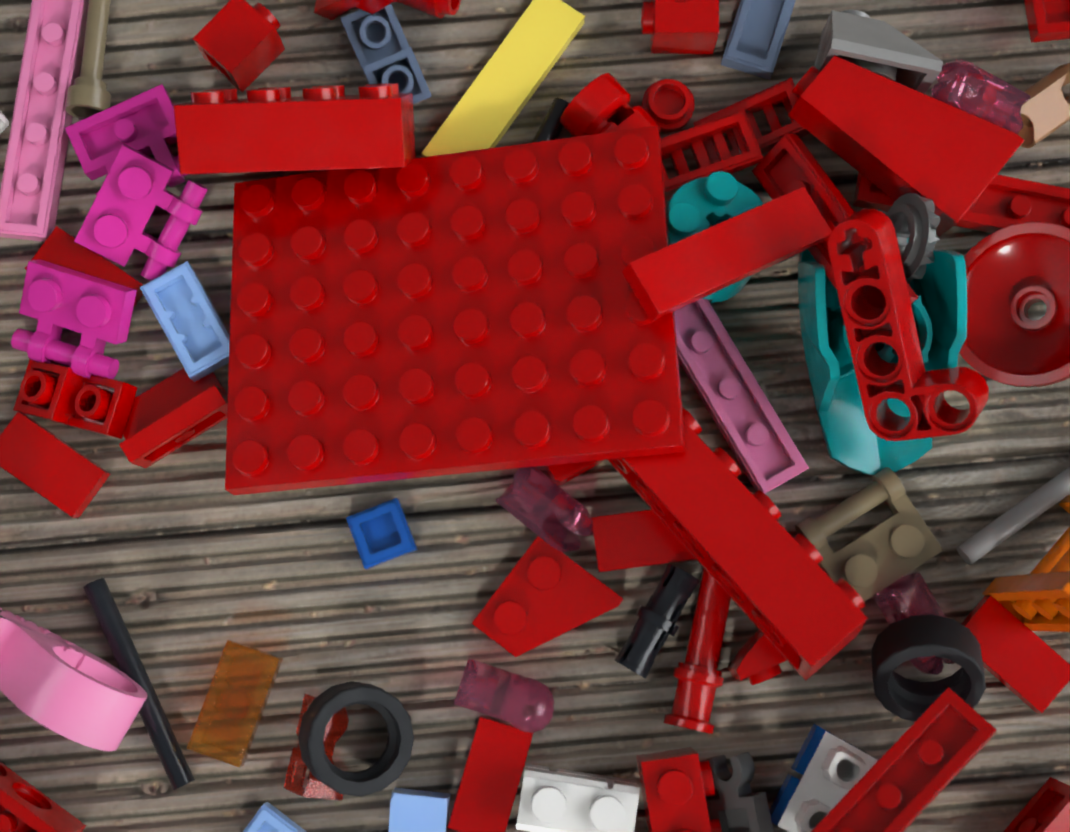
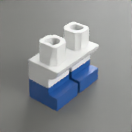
(828, 771)

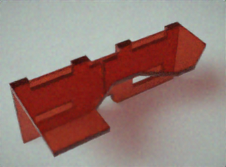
(314, 788)

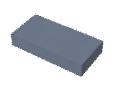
(757, 36)

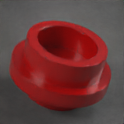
(669, 104)

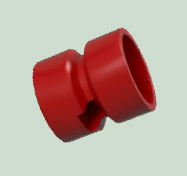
(603, 109)

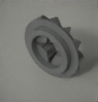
(916, 220)

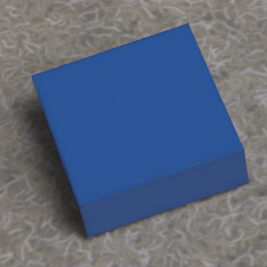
(381, 533)

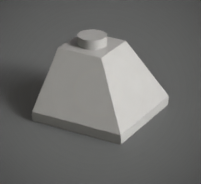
(877, 48)

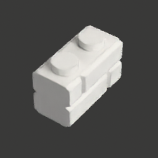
(576, 801)

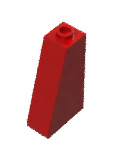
(903, 137)

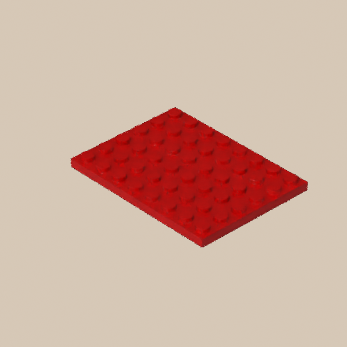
(449, 317)

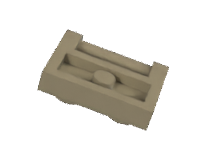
(881, 552)

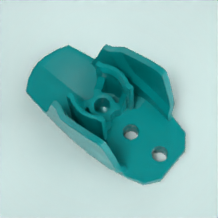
(941, 331)

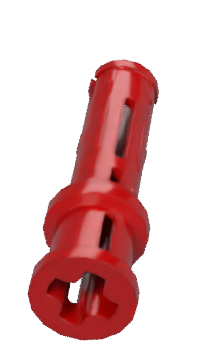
(699, 673)

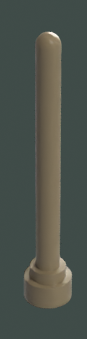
(89, 92)

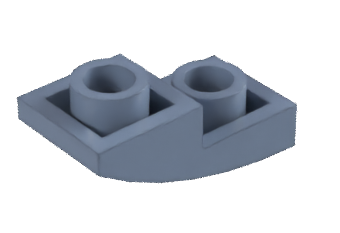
(385, 51)

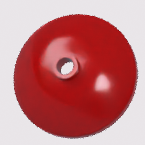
(1003, 280)

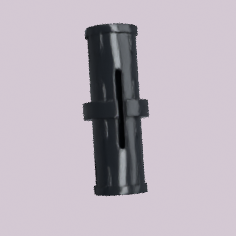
(657, 620)

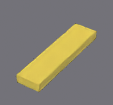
(508, 79)

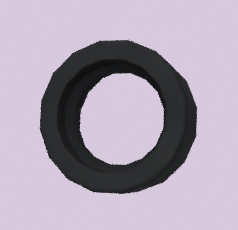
(921, 638)
(393, 758)

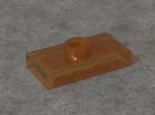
(234, 703)

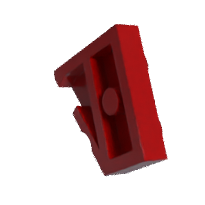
(543, 600)

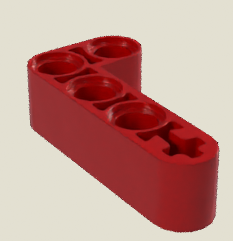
(895, 326)

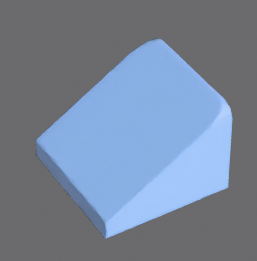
(418, 811)

